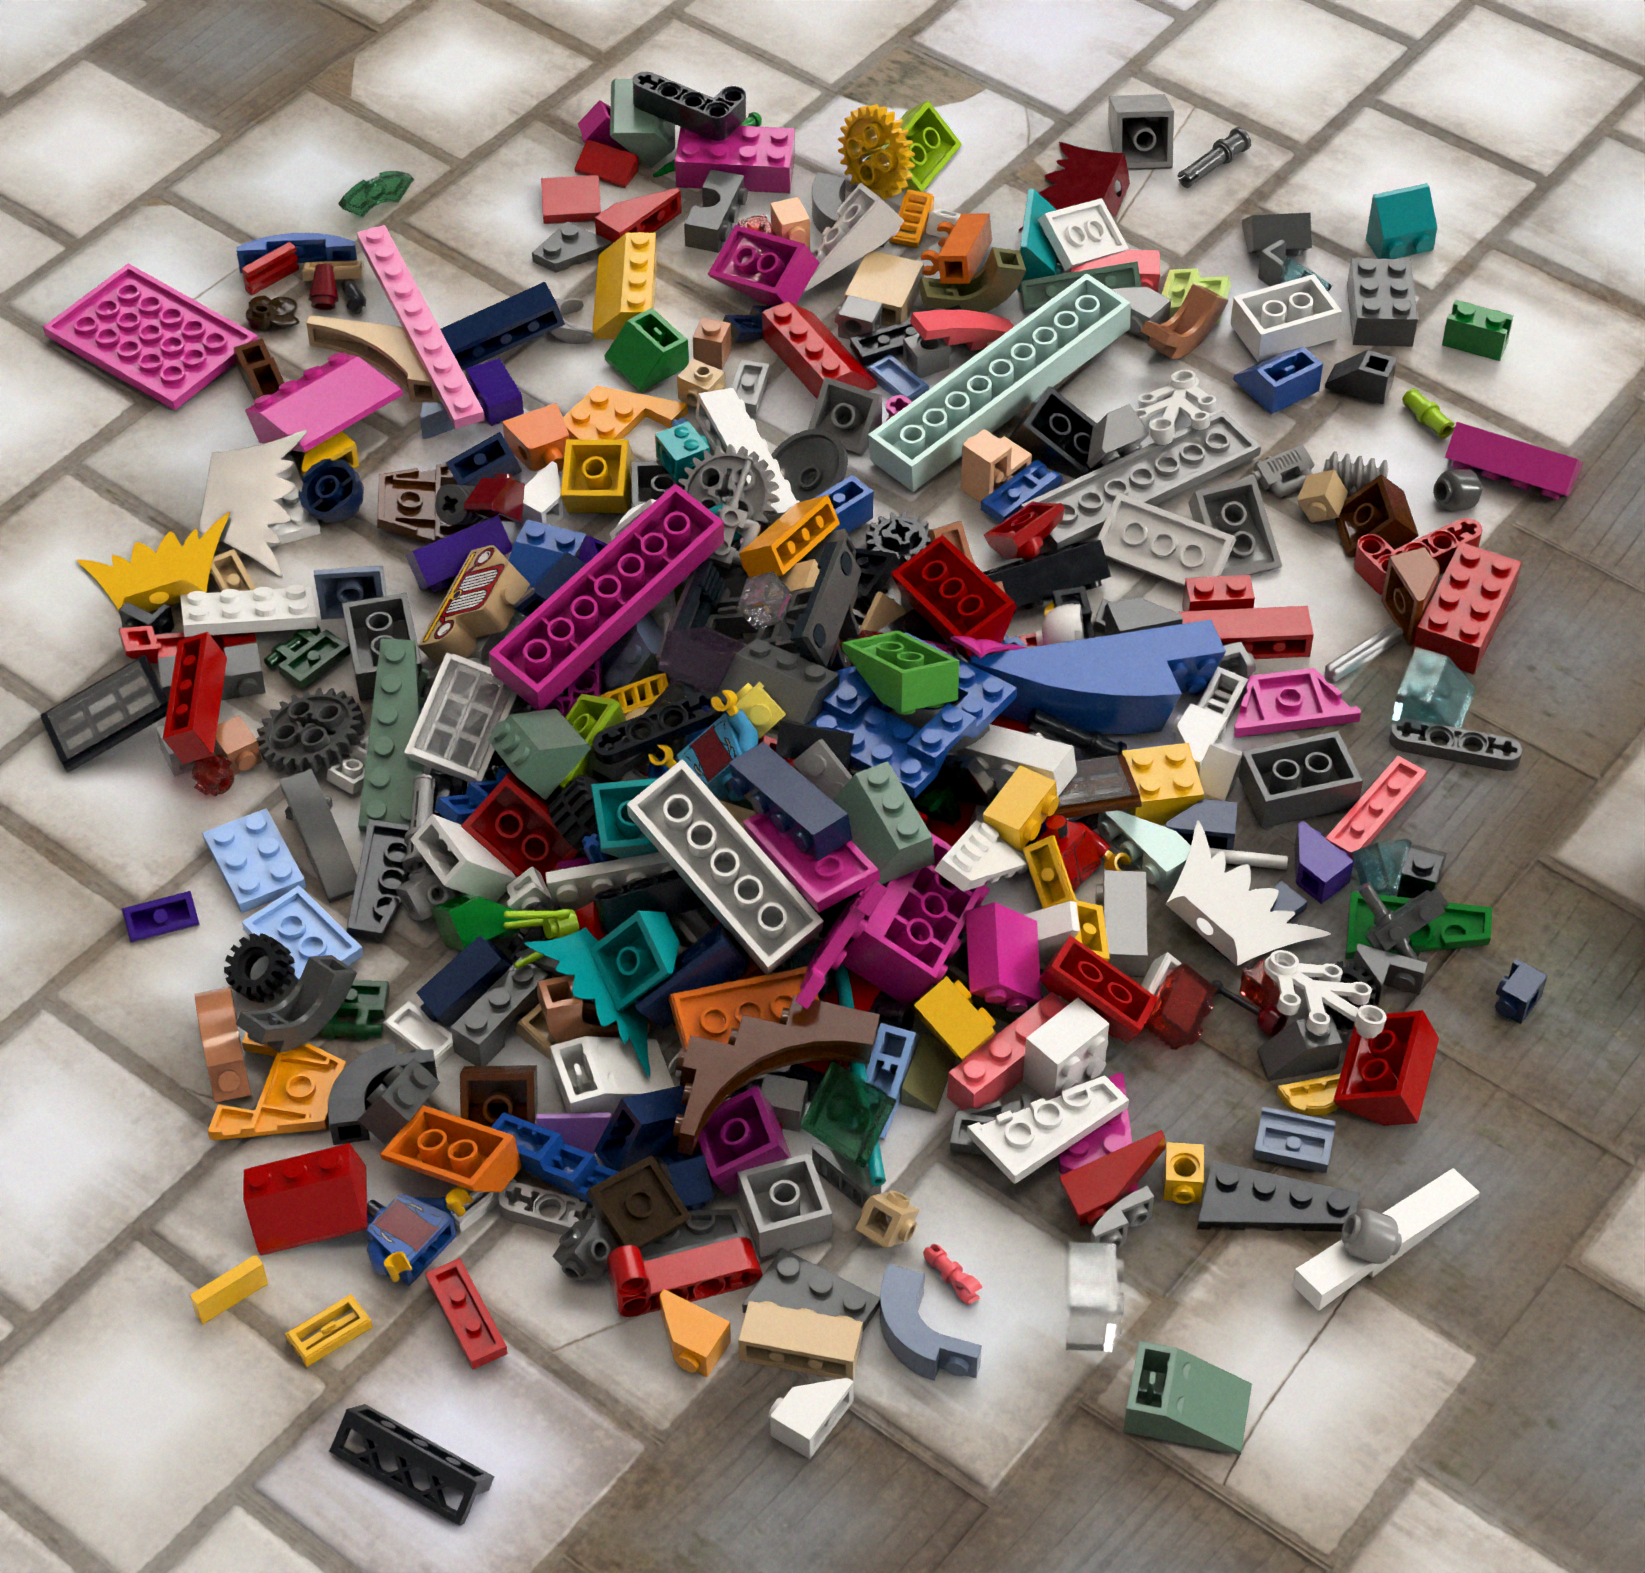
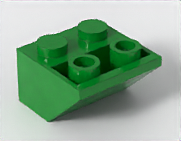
(648, 350)
(469, 916)

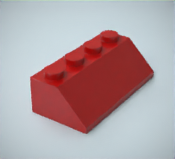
(811, 349)
(954, 595)

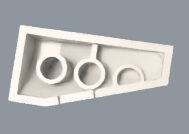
(861, 228)

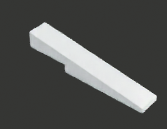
(1417, 1217)

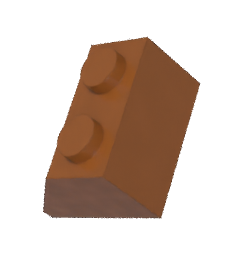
(1409, 588)

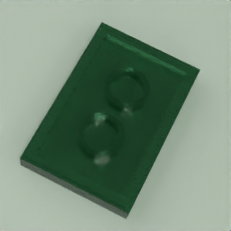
(848, 1114)

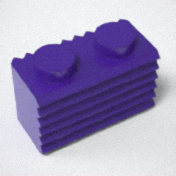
(495, 391)

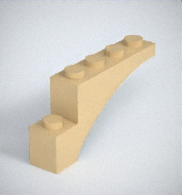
(379, 345)

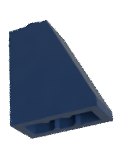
(548, 583)
(463, 981)
(641, 1128)

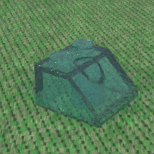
(1433, 690)

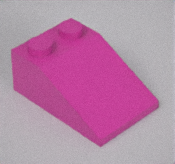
(764, 266)

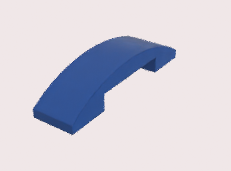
(309, 248)

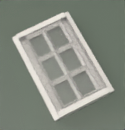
(459, 719)

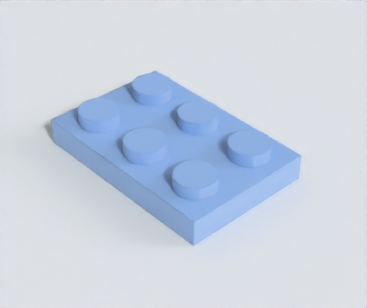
(253, 860)
(303, 929)

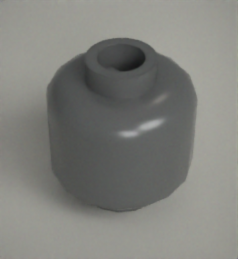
(1457, 490)

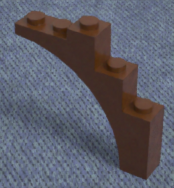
(717, 1069)

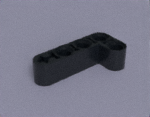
(688, 108)

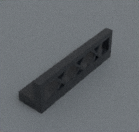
(418, 1451)

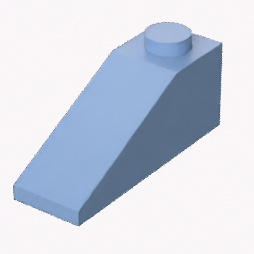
(890, 1063)

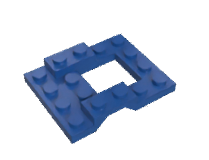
(912, 751)

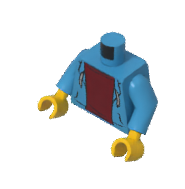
(716, 747)

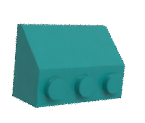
(1035, 248)

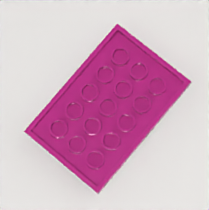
(149, 336)

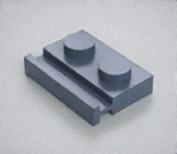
(1294, 1139)

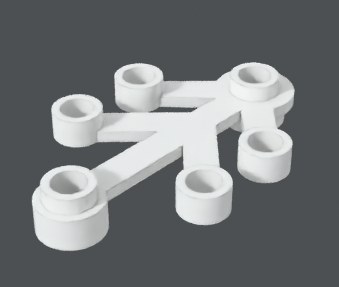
(1182, 384)
(1286, 971)

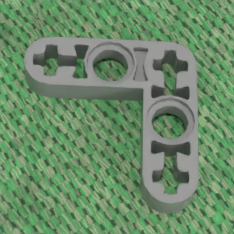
(571, 1208)

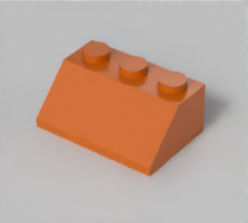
(455, 1151)

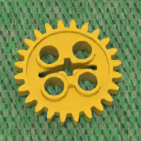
(864, 136)

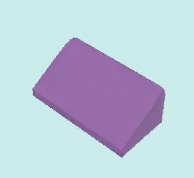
(577, 1129)

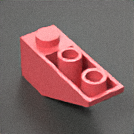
(1147, 262)

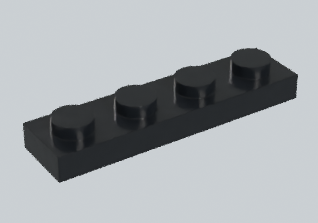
(883, 342)

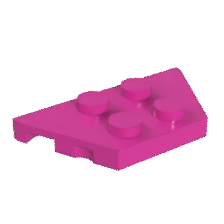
(1291, 703)
(1102, 1141)

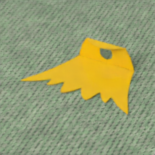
(159, 576)

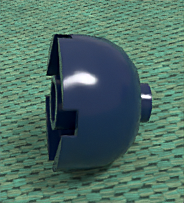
(332, 491)

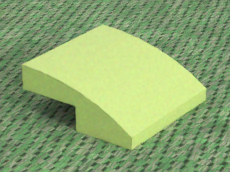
(1180, 281)

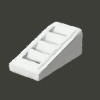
(1229, 681)

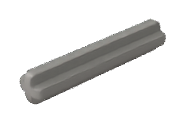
(1363, 652)

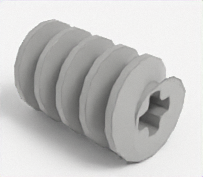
(1356, 473)

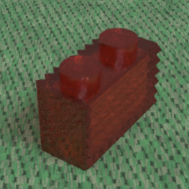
(1181, 1007)

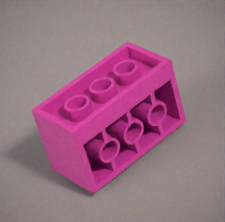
(913, 931)

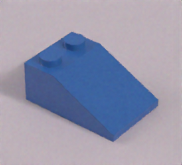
(540, 546)

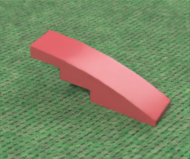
(960, 327)

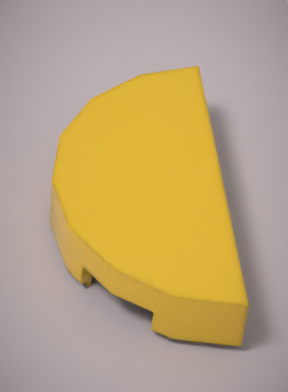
(1310, 1096)

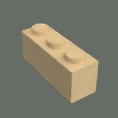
(800, 1340)

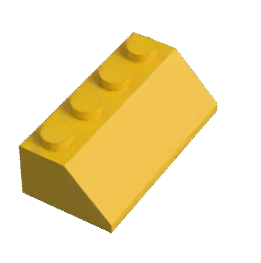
(624, 282)

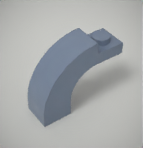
(911, 1338)

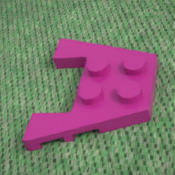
(832, 948)

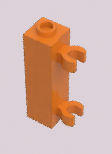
(961, 250)

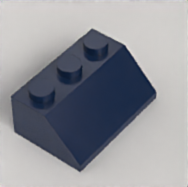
(703, 964)

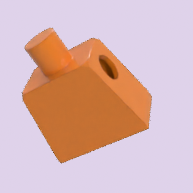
(537, 437)

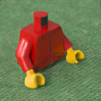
(1081, 849)

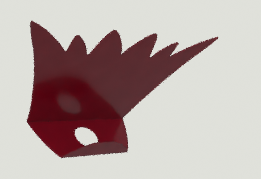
(1086, 178)

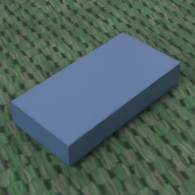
(897, 378)

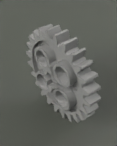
(755, 495)

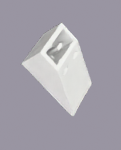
(602, 1070)

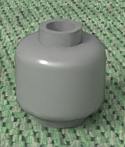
(1371, 1236)

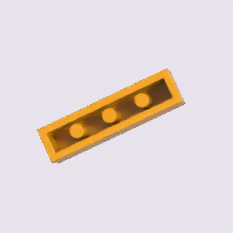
(790, 537)

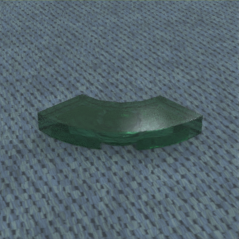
(370, 193)

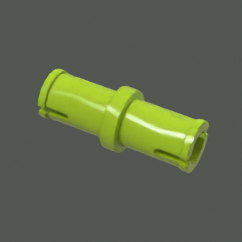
(1428, 413)

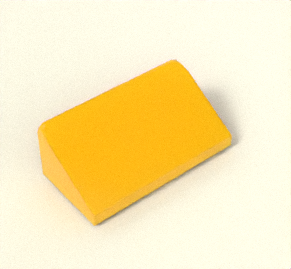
(1048, 872)

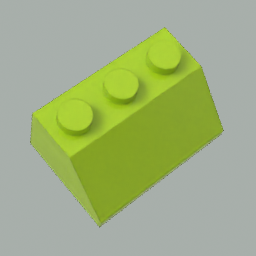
(932, 144)
(589, 717)

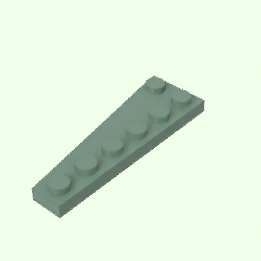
(395, 712)

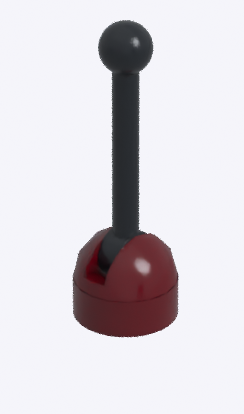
(1269, 1018)

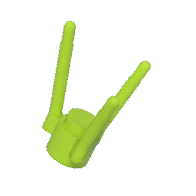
(554, 923)

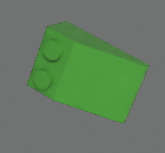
(904, 671)

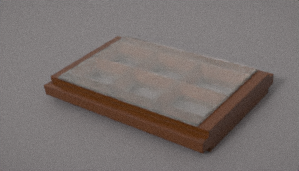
(1099, 787)

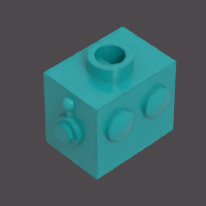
(678, 447)

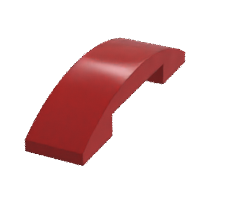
(143, 641)

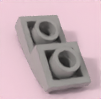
(1128, 1212)

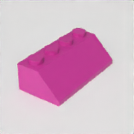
(1513, 459)

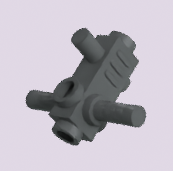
(1395, 927)

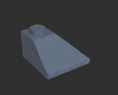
(347, 585)

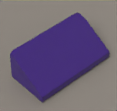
(160, 916)

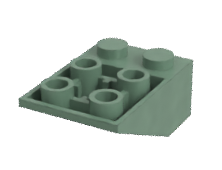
(1186, 1400)

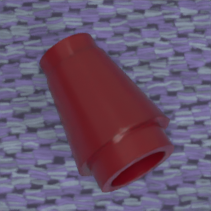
(323, 288)

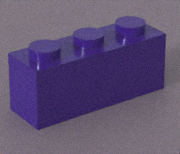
(444, 558)

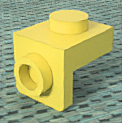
(759, 707)

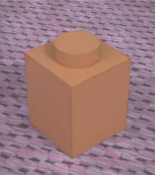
(712, 342)
(237, 745)

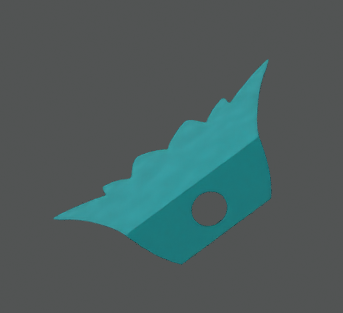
(576, 960)

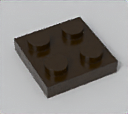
(639, 1204)

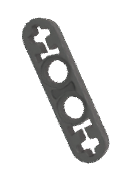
(1455, 749)

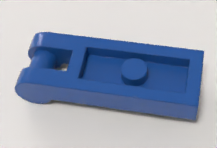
(1021, 488)

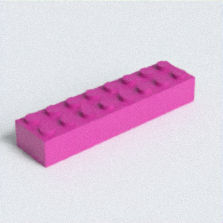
(606, 597)

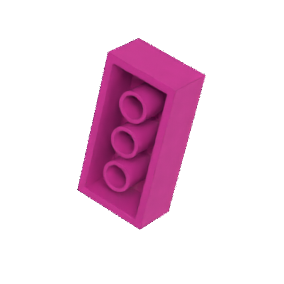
(756, 152)

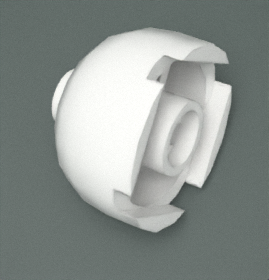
(1061, 625)

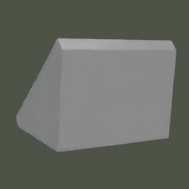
(847, 413)

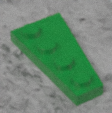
(1456, 928)

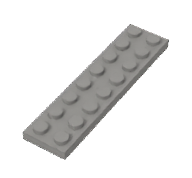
(1149, 476)

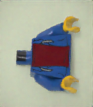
(411, 1232)

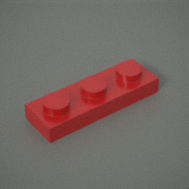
(466, 1313)

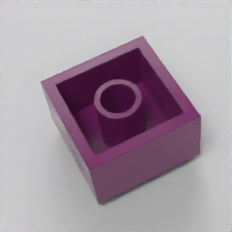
(741, 1137)

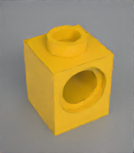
(1183, 1160)

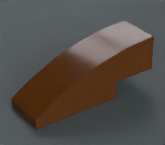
(258, 368)

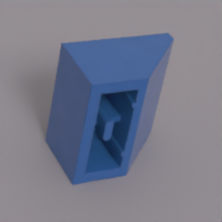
(1282, 379)

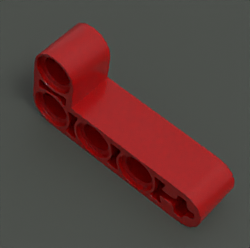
(1374, 552)
(687, 1274)

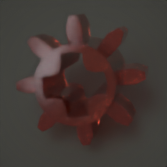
(213, 775)

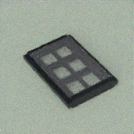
(105, 713)

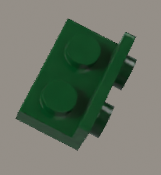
(938, 803)

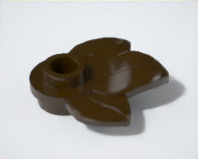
(267, 312)

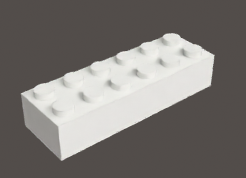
(725, 867)

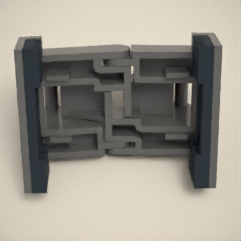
(811, 621)

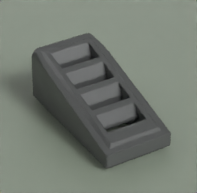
(844, 1175)

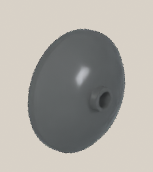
(811, 462)

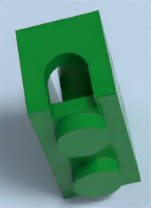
(1477, 330)

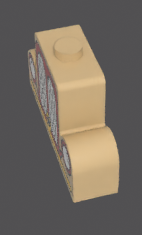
(475, 605)

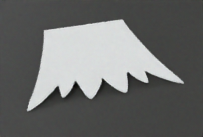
(1227, 912)

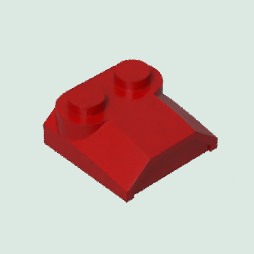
(1023, 532)

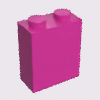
(1003, 956)

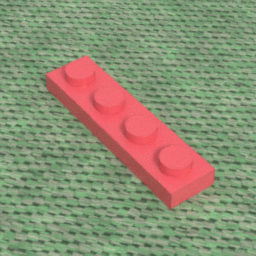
(1377, 806)

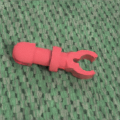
(951, 1272)

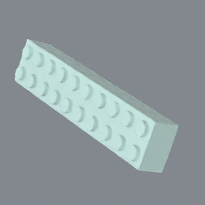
(999, 381)

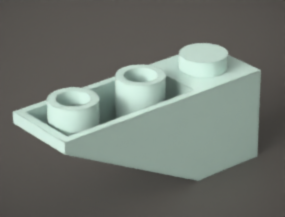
(1149, 845)

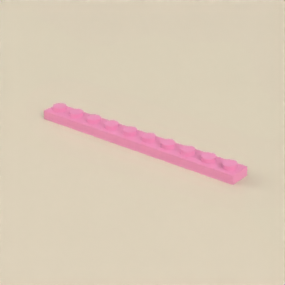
(420, 327)

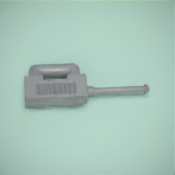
(1273, 468)
(734, 521)

